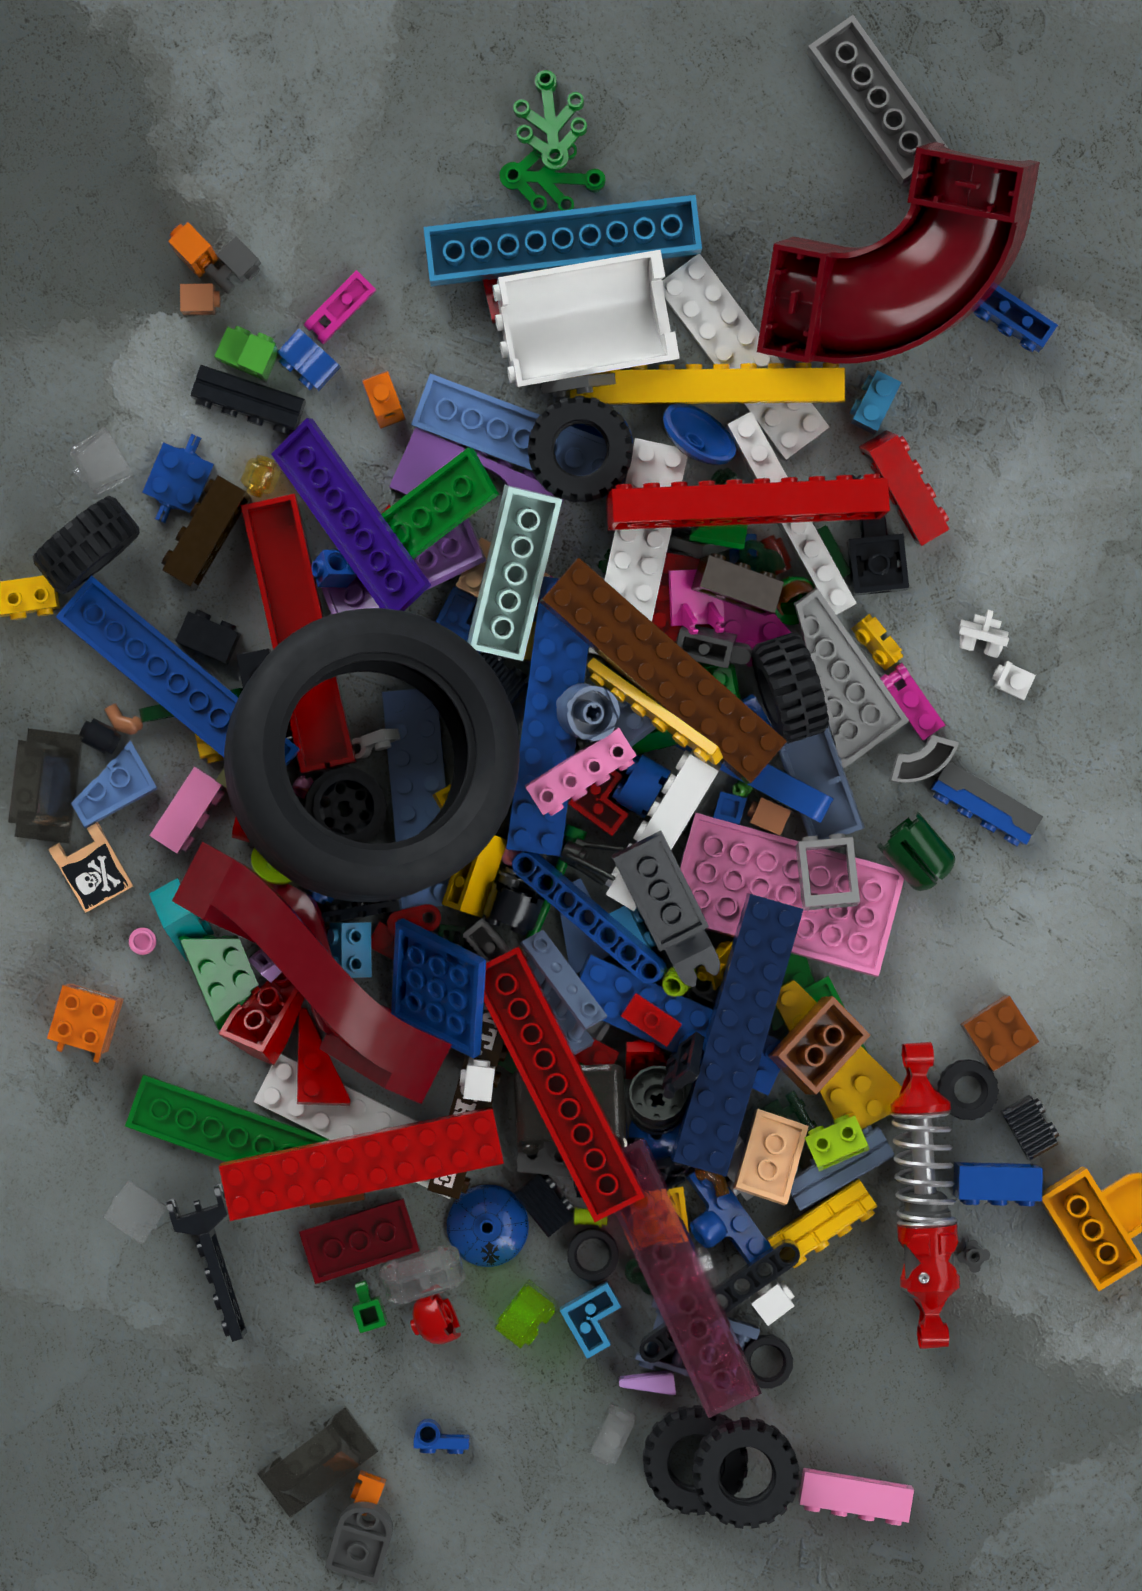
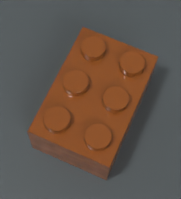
(819, 1045)

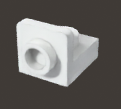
(1013, 680)

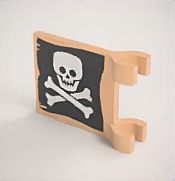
(93, 870)

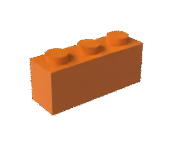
(192, 248)

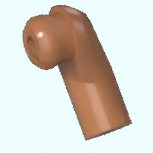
(121, 723)

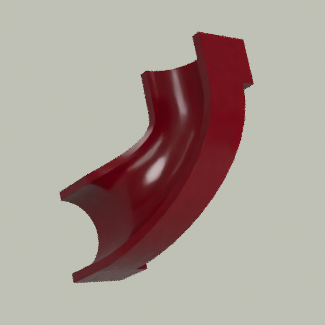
(913, 283)
(294, 937)

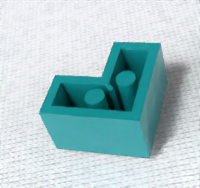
(175, 918)

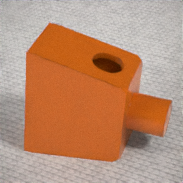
(383, 399)

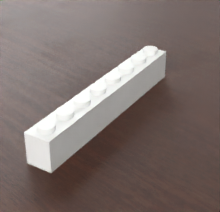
(801, 536)

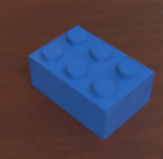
(998, 1183)

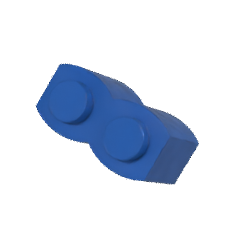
(308, 360)

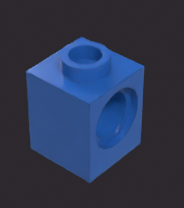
(332, 570)

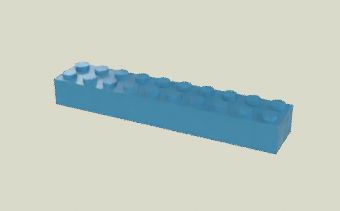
(560, 238)

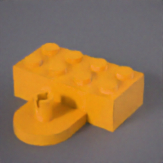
(1098, 1223)

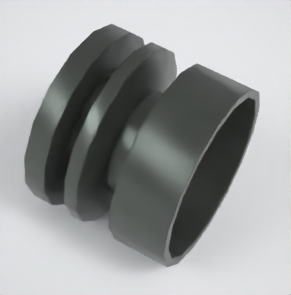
(648, 1090)

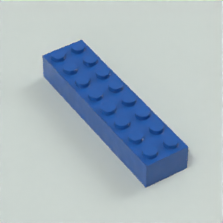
(615, 988)

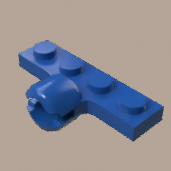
(724, 1219)

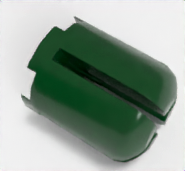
(918, 853)

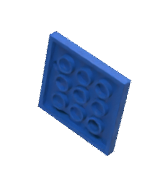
(438, 987)

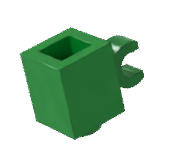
(369, 1311)

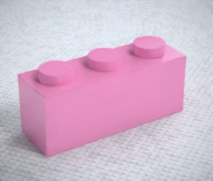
(188, 811)

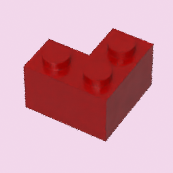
(600, 809)

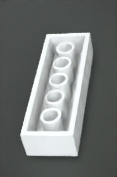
(671, 813)

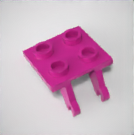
(690, 606)

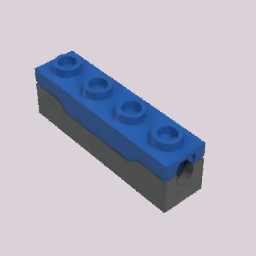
(986, 803)

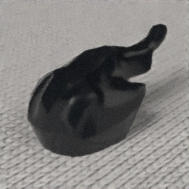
(671, 1170)

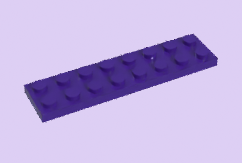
(350, 518)

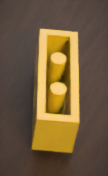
(471, 885)

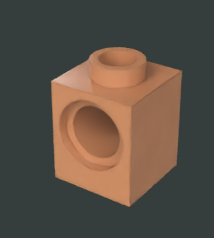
(199, 299)
(768, 816)

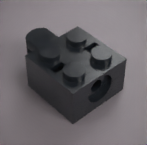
(875, 560)

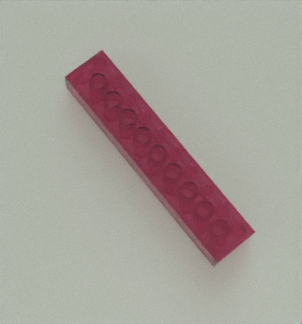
(684, 1290)

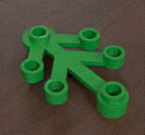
(551, 124)
(547, 179)

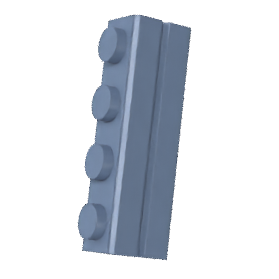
(813, 1185)

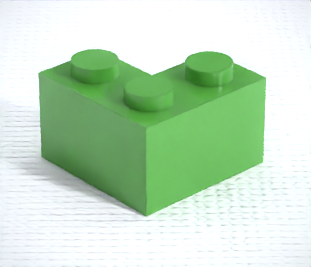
(248, 352)

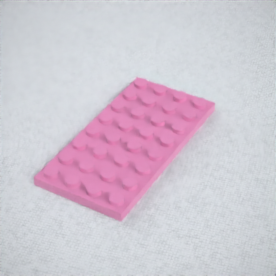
(731, 860)

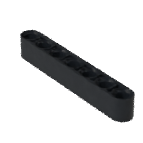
(733, 1296)

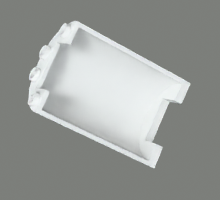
(584, 318)

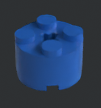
(642, 786)

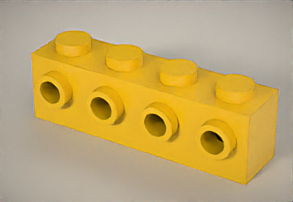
(27, 596)

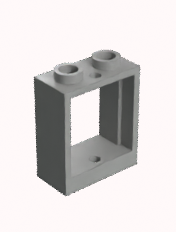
(833, 900)

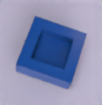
(729, 807)

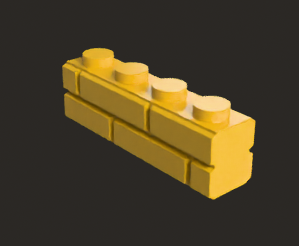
(826, 1220)

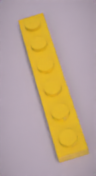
(660, 717)

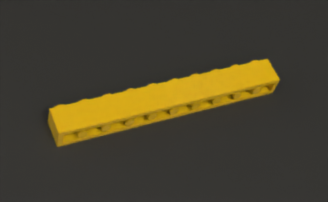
(723, 385)

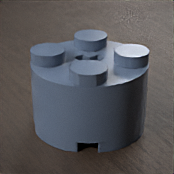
(601, 717)

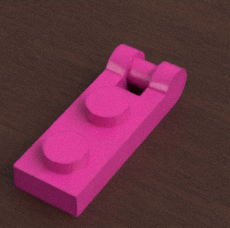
(340, 306)
(913, 702)

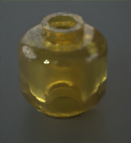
(260, 476)

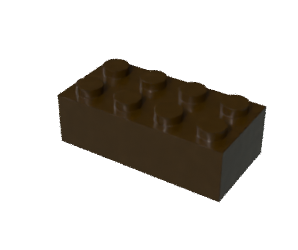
(206, 532)

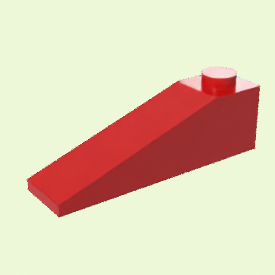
(265, 1020)

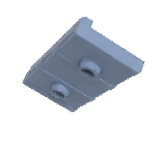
(819, 765)

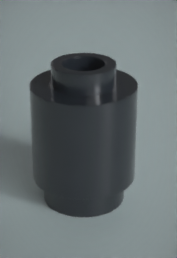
(100, 736)

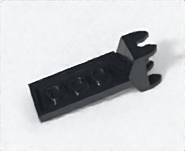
(667, 906)
(202, 1224)

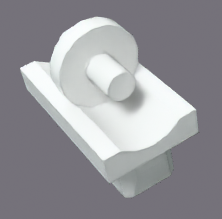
(971, 631)

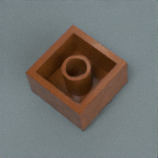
(999, 1033)

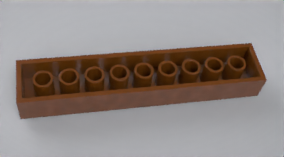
(662, 669)

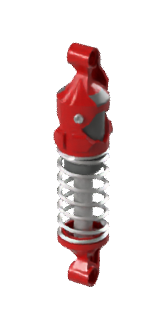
(926, 1224)

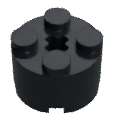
(512, 907)

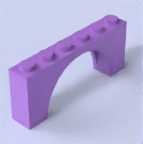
(429, 453)

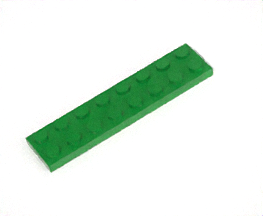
(208, 1123)

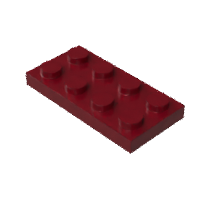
(359, 1241)

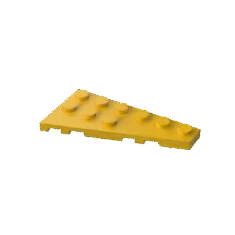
(860, 1085)

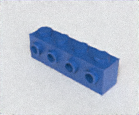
(1016, 319)

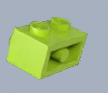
(836, 1142)

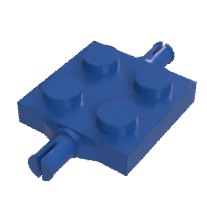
(177, 478)

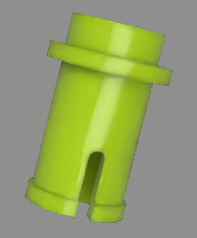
(583, 1217)

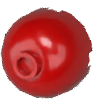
(435, 1320)

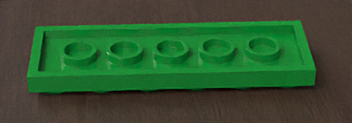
(441, 502)

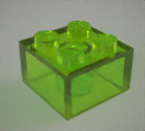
(525, 1314)

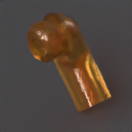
(718, 1181)

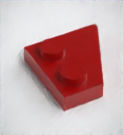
(641, 1056)

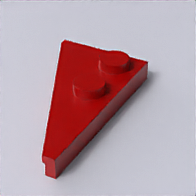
(316, 1075)

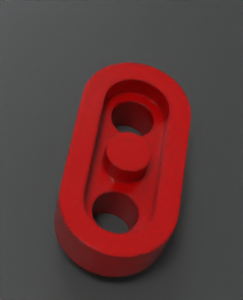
(415, 916)

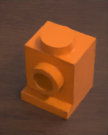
(369, 1489)

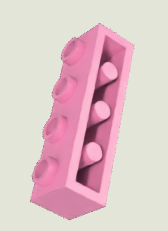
(580, 771)
(855, 1495)

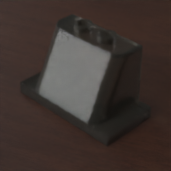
(45, 785)
(318, 1462)

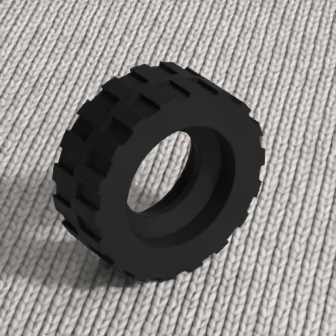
(988, 1084)

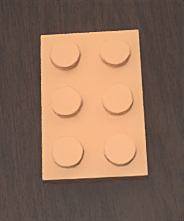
(770, 1157)

